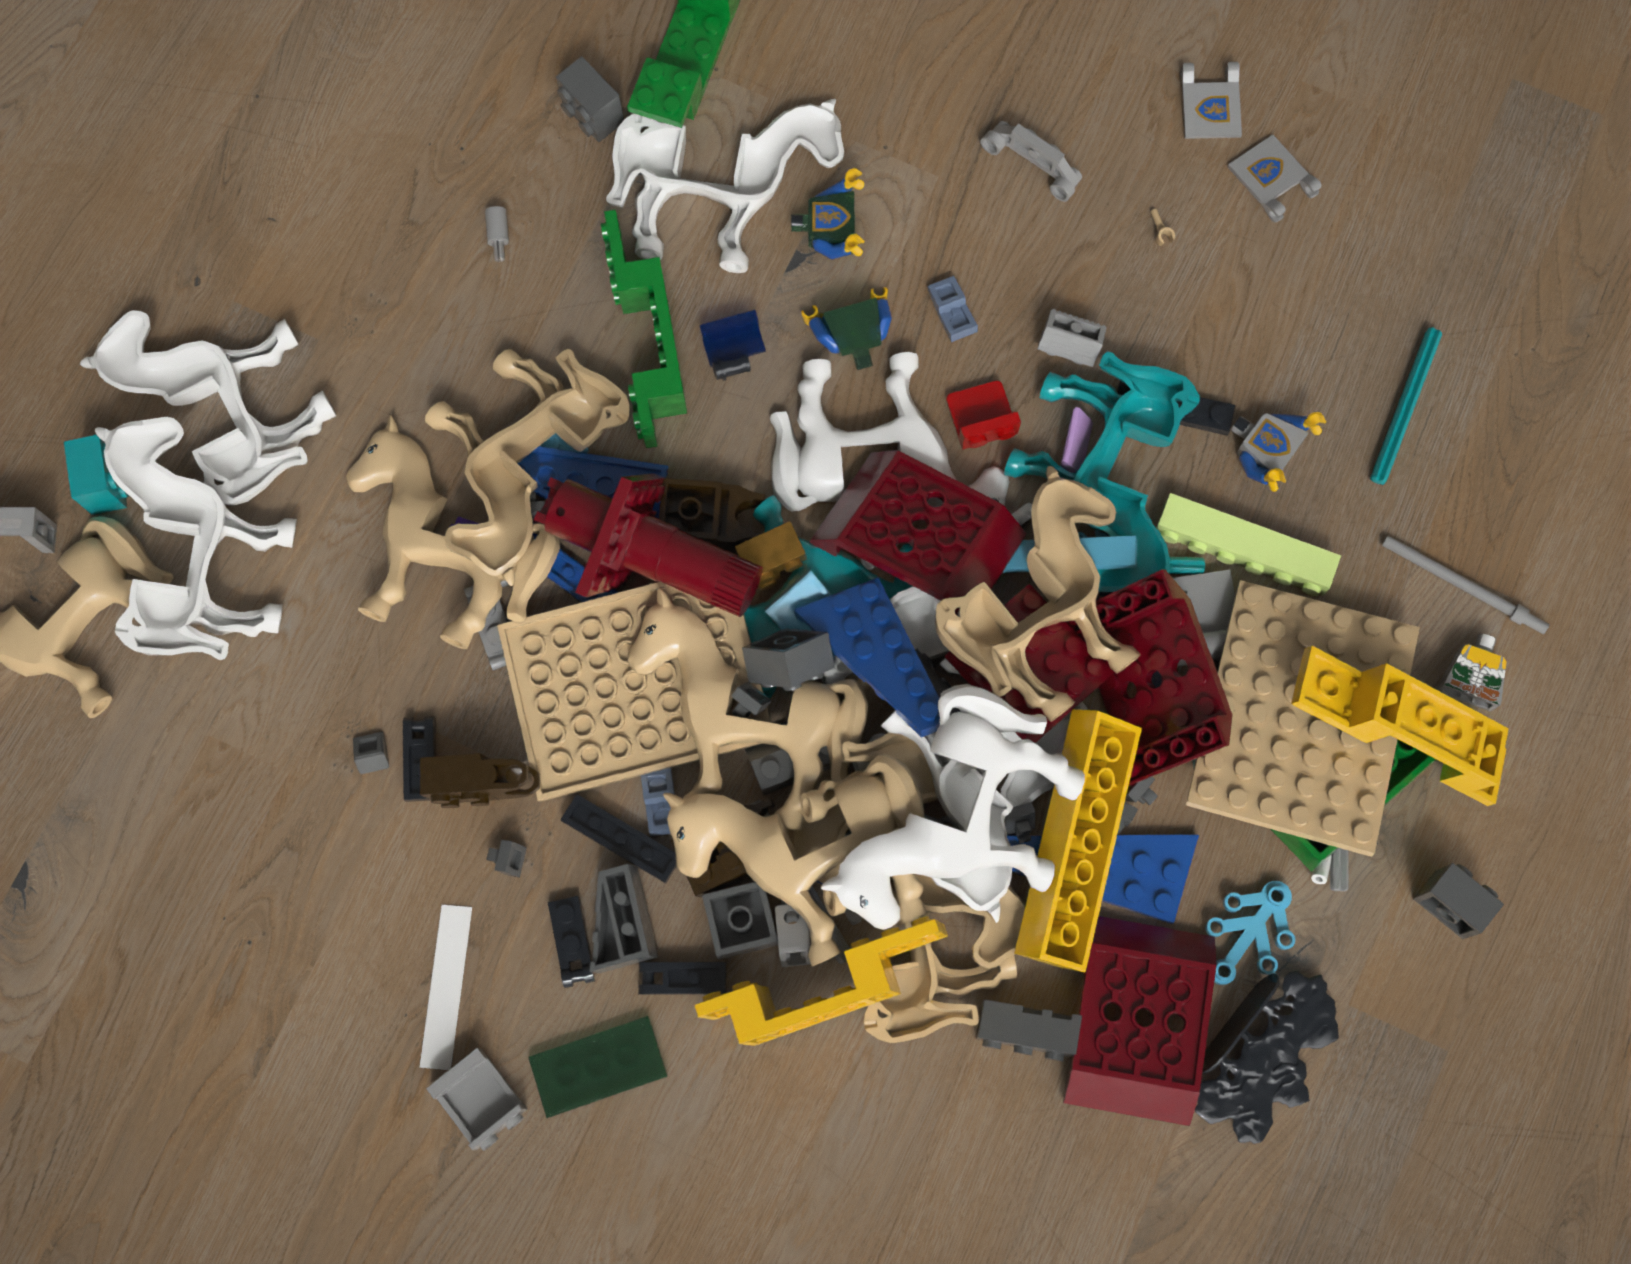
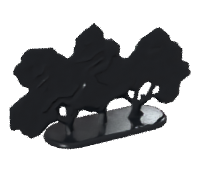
(1268, 1062)

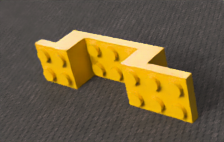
(1396, 704)
(871, 971)

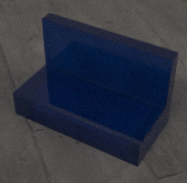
(732, 337)

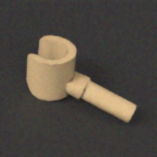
(1161, 229)

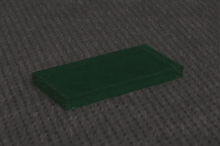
(597, 1067)

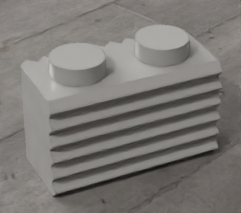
(1072, 338)

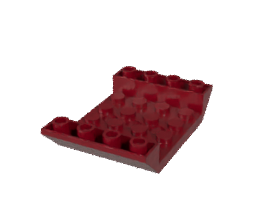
(965, 538)
(1185, 713)
(1133, 1066)

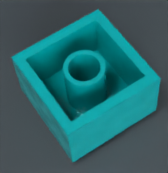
(90, 478)

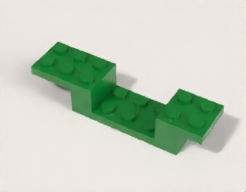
(677, 79)
(640, 288)

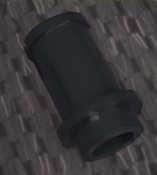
(731, 366)

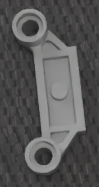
(1037, 151)

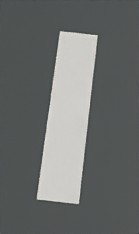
(446, 987)

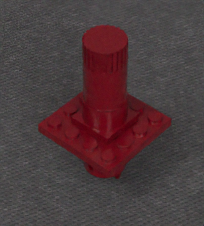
(630, 538)

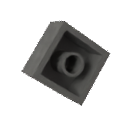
(589, 99)
(788, 658)
(1459, 900)
(740, 920)

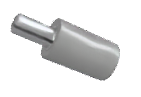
(497, 230)

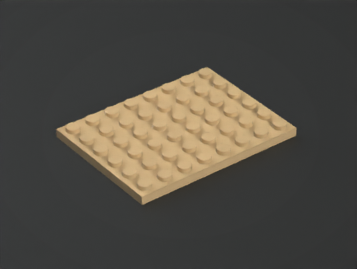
(586, 708)
(1281, 761)

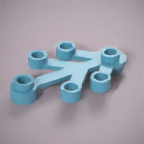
(1254, 928)

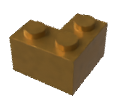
(775, 552)

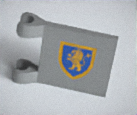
(1212, 107)
(1271, 171)

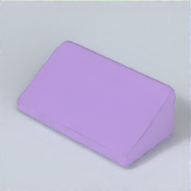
(1076, 441)

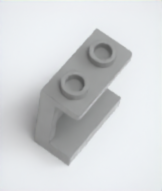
(30, 525)
(478, 1099)

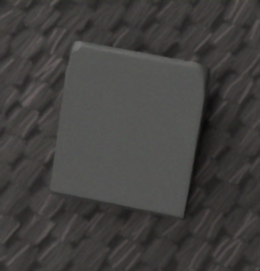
(370, 753)

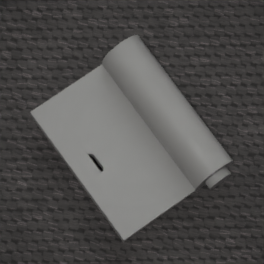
(1212, 600)

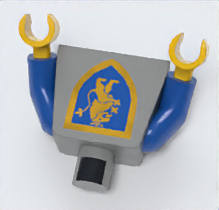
(1273, 443)

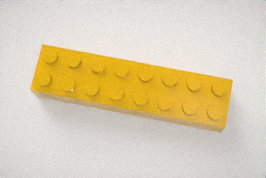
(1080, 842)

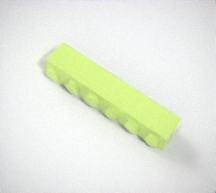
(1247, 545)

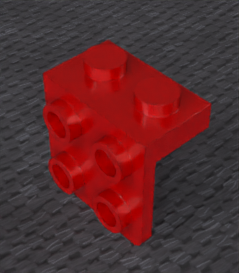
(982, 415)

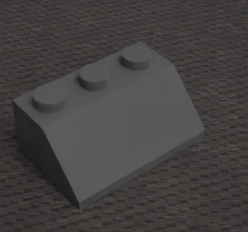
(774, 766)

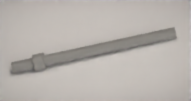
(1517, 613)

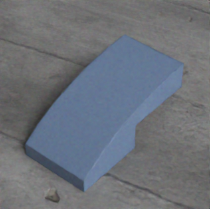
(952, 309)
(657, 807)

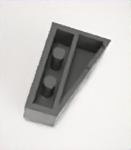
(622, 921)
(1028, 1030)

